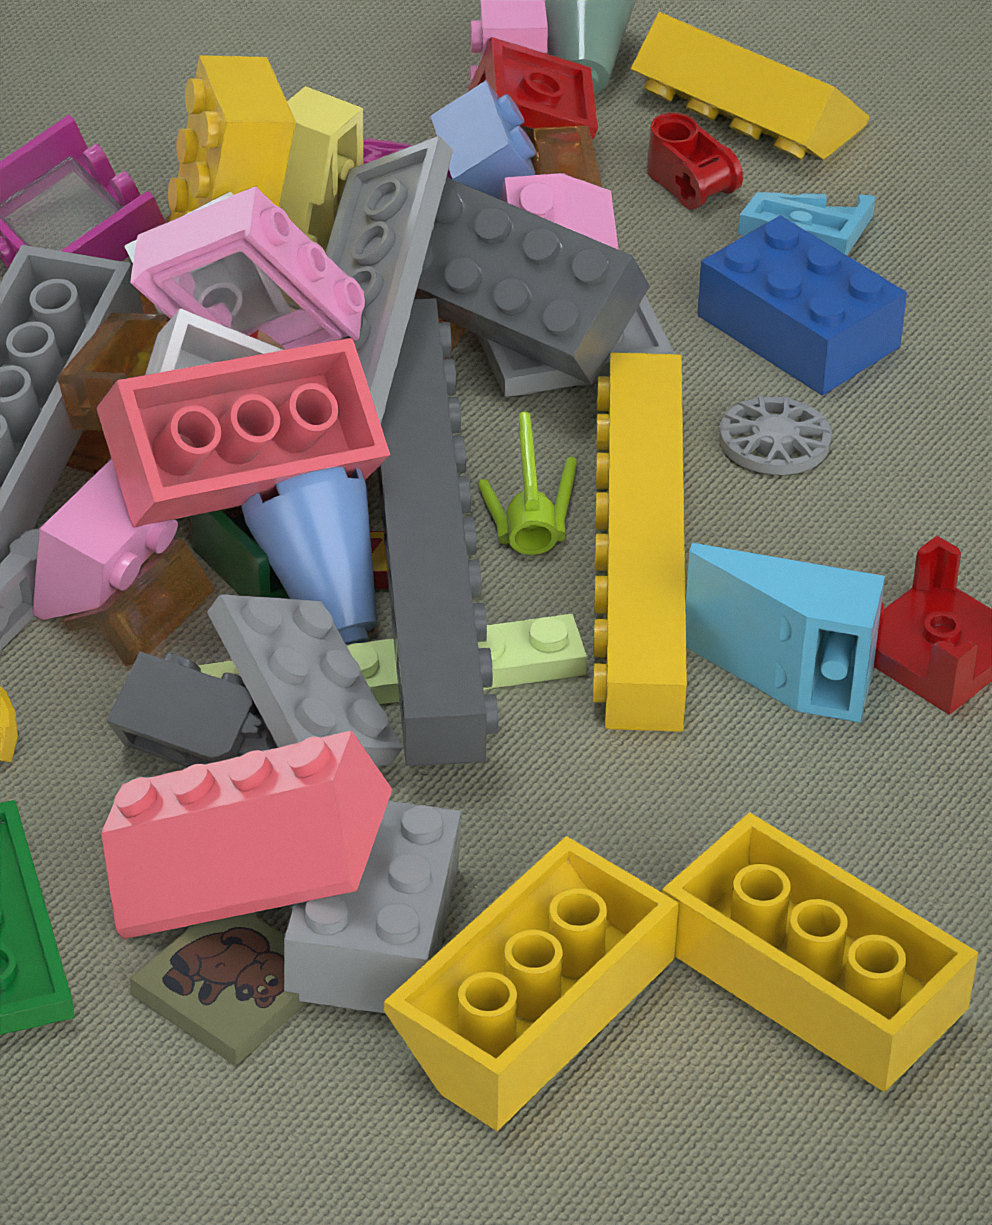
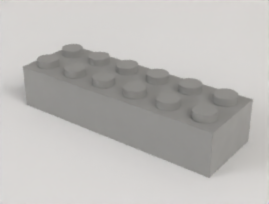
(46, 316)

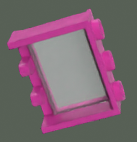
(70, 198)

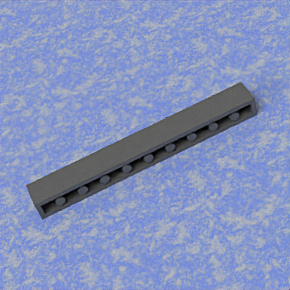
(427, 559)

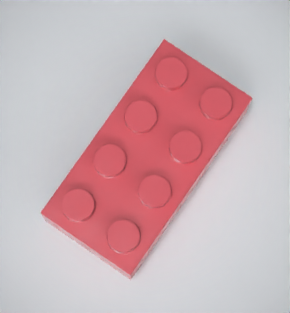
(238, 428)

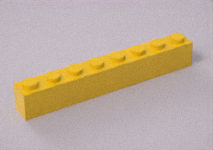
(642, 546)

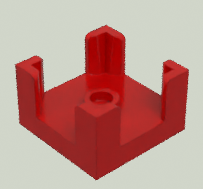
(541, 85)
(936, 634)

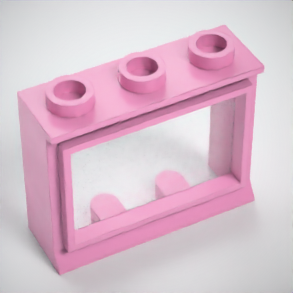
(248, 272)

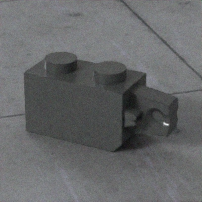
(187, 714)

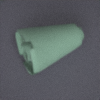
(588, 33)

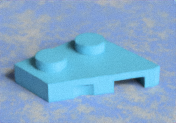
(833, 225)

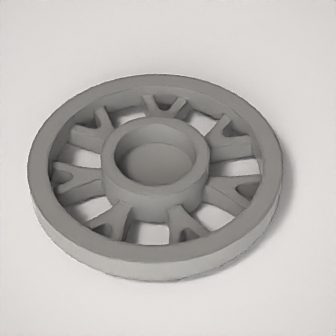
(775, 435)

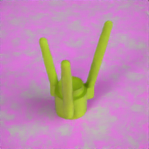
(531, 518)

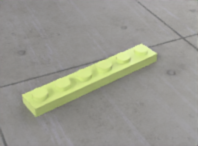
(519, 652)

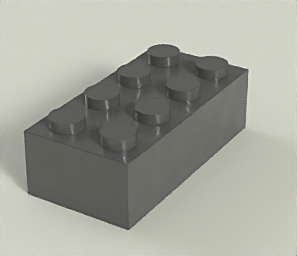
(528, 282)

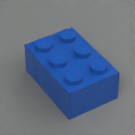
(801, 304)

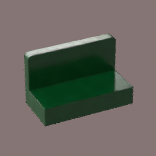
(235, 554)

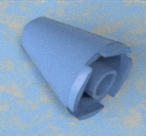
(321, 545)

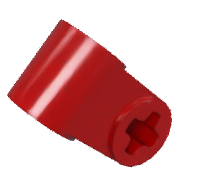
(690, 161)

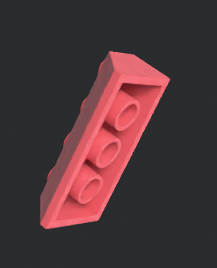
(242, 834)

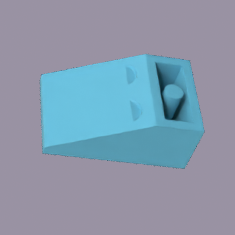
(786, 627)

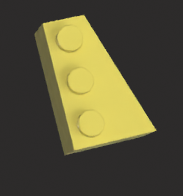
(321, 154)

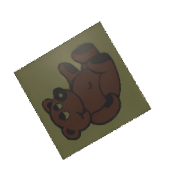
(221, 984)

